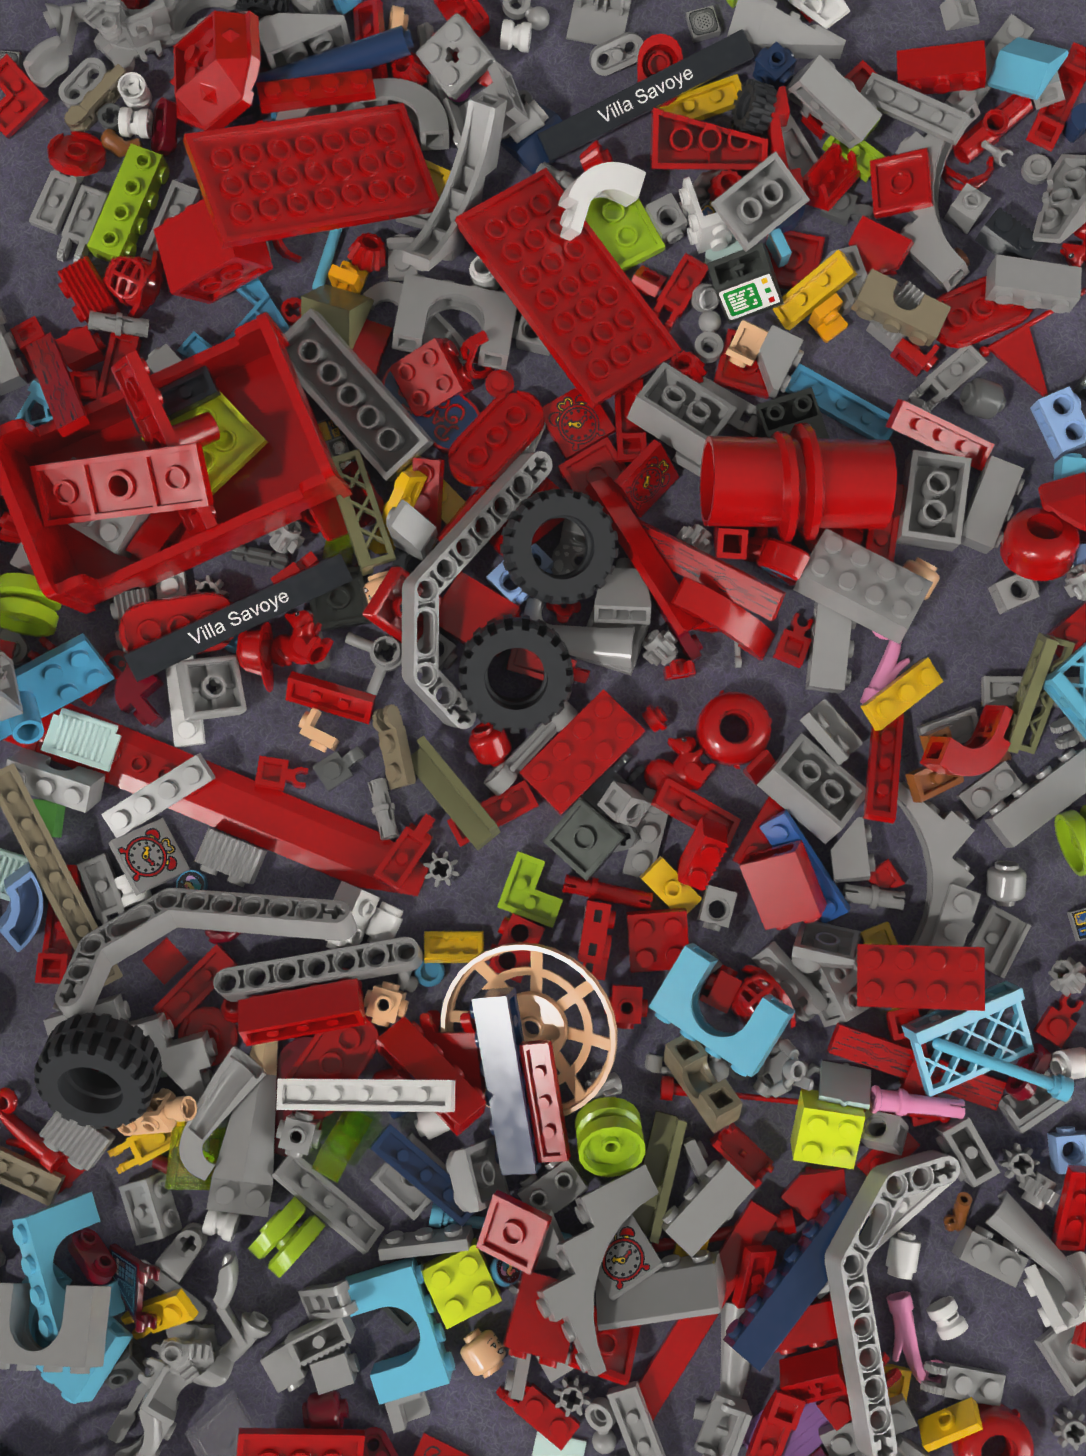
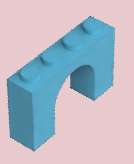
(679, 1004)
(38, 1239)
(428, 1363)
(80, 1387)

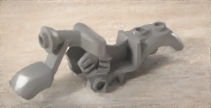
(121, 36)
(185, 1358)

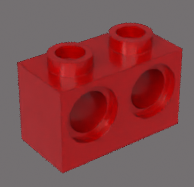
(523, 957)

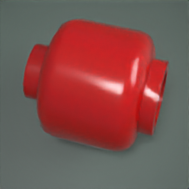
(489, 744)

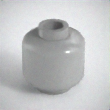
(1006, 883)

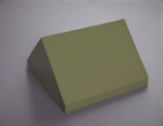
(340, 308)

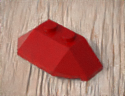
(1066, 499)

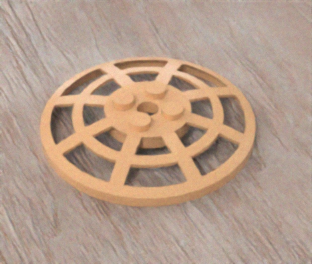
(546, 1012)

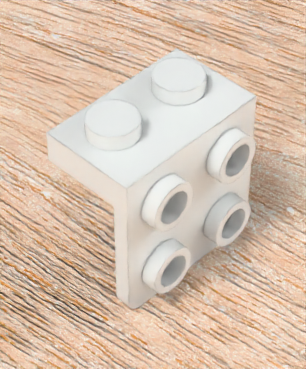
(703, 231)
(1052, 1294)

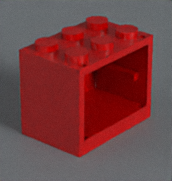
(196, 262)

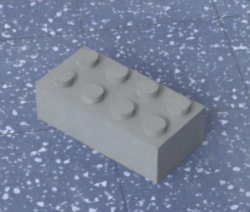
(862, 586)

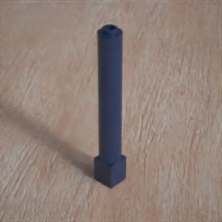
(349, 57)

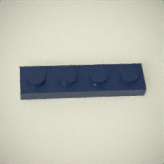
(419, 1171)

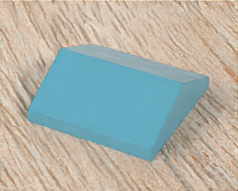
(1026, 67)

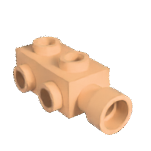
(162, 1114)

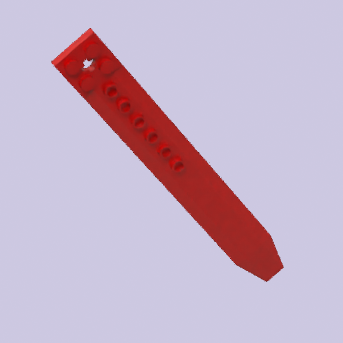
(251, 812)

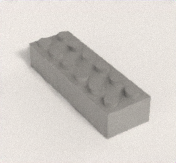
(354, 397)

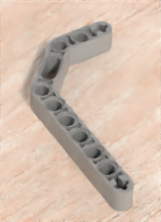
(453, 563)
(193, 910)
(870, 1401)

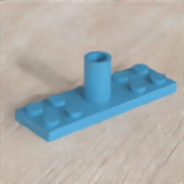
(52, 683)

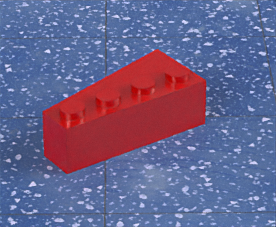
(699, 145)

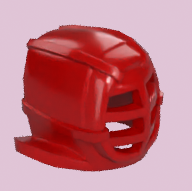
(135, 281)
(752, 992)

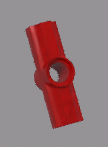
(1002, 117)

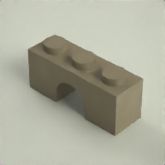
(877, 303)
(713, 1099)

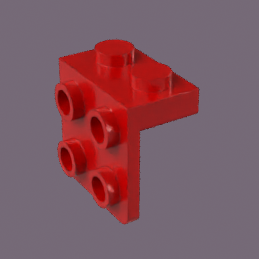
(431, 375)
(328, 513)

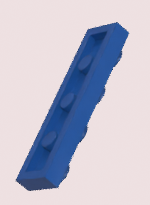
(782, 830)

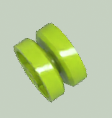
(25, 607)
(1071, 835)
(609, 1137)
(286, 1236)

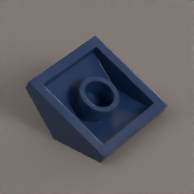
(529, 150)

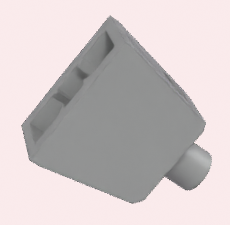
(623, 597)

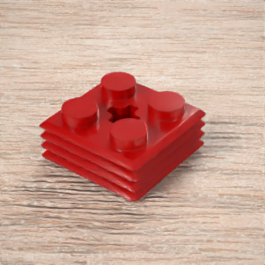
(385, 604)

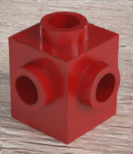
(633, 995)

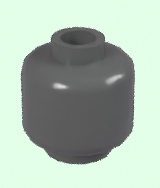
(982, 398)

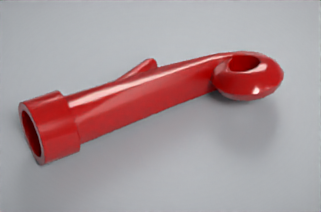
(26, 1137)

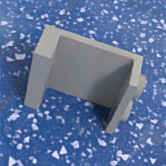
(503, 87)

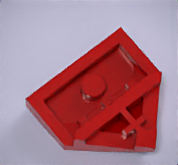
(880, 246)
(812, 1188)

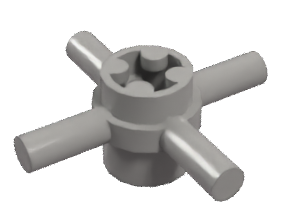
(381, 664)

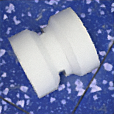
(516, 36)
(134, 91)
(135, 122)
(129, 897)
(222, 1223)
(947, 1318)

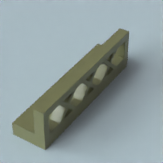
(352, 521)
(1030, 690)
(453, 795)
(661, 1161)

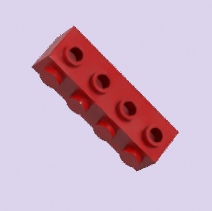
(301, 1012)
(418, 1059)

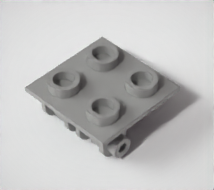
(597, 20)

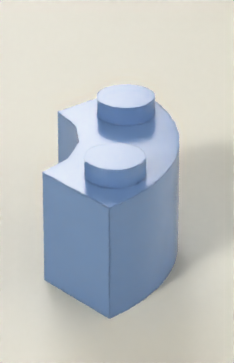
(24, 908)

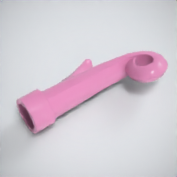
(887, 669)
(905, 1336)

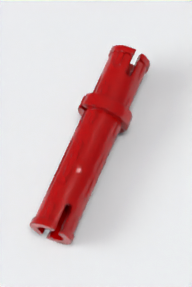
(607, 892)

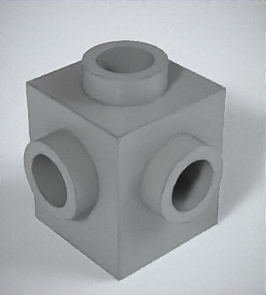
(301, 1122)

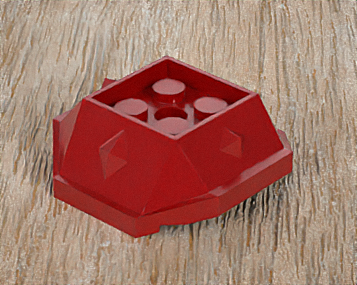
(217, 69)

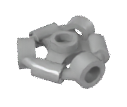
(780, 1069)

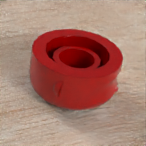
(1039, 545)
(755, 718)
(997, 1421)

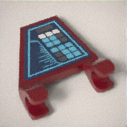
(131, 1277)

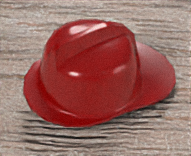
(657, 54)
(254, 653)

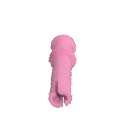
(902, 1102)

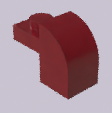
(134, 695)

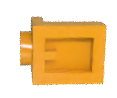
(347, 277)
(827, 319)

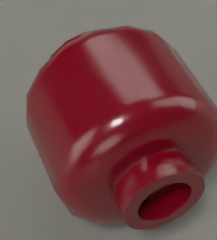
(325, 1410)

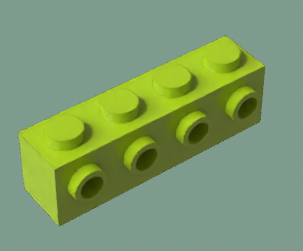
(129, 204)

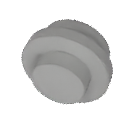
(704, 298)

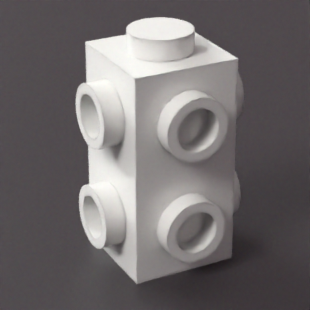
(362, 907)

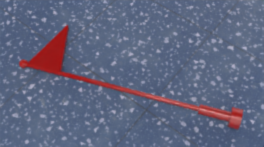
(1019, 353)
(911, 1083)

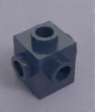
(775, 66)

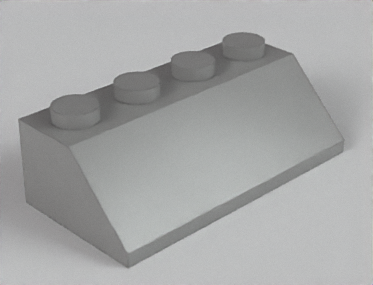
(677, 1291)

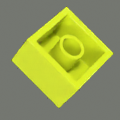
(826, 1131)
(461, 1284)

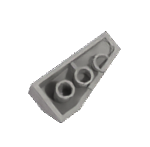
(767, 24)
(1063, 201)

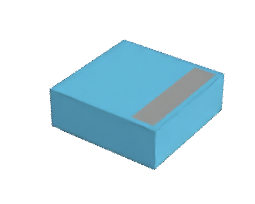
(778, 247)

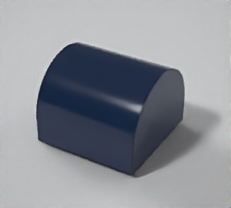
(1076, 123)

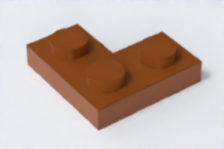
(925, 782)

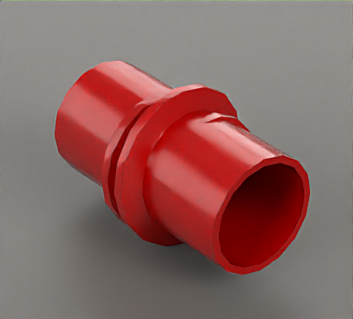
(797, 482)

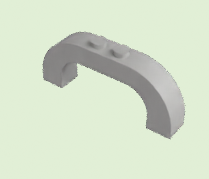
(421, 105)

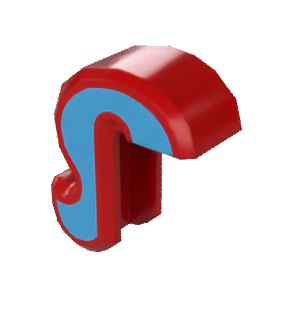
(783, 561)

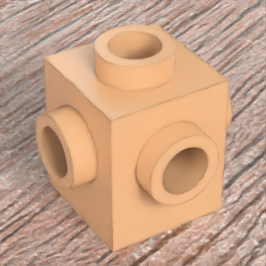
(396, 999)

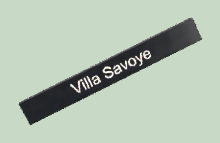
(646, 95)
(237, 617)

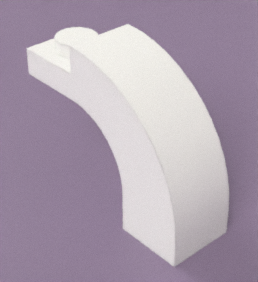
(606, 180)

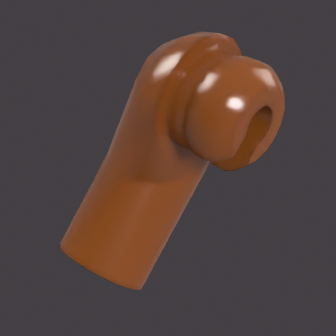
(116, 144)
(960, 1213)

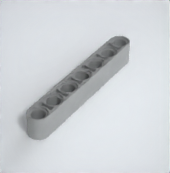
(305, 964)

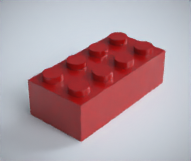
(582, 752)
(921, 977)

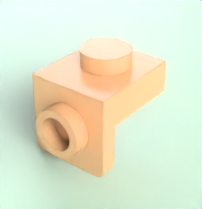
(746, 344)
(318, 738)

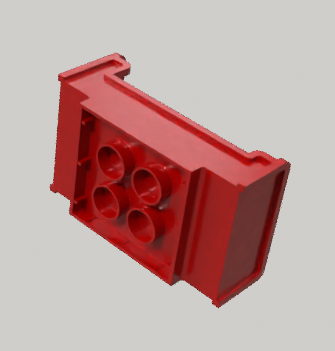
(264, 495)

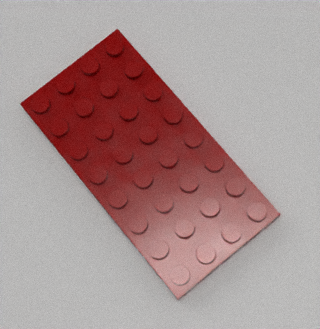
(311, 174)
(567, 289)

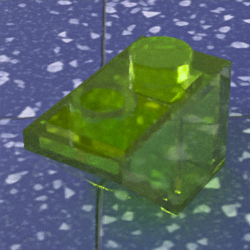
(341, 1144)

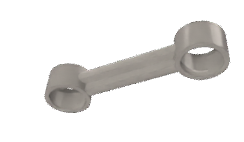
(506, 773)

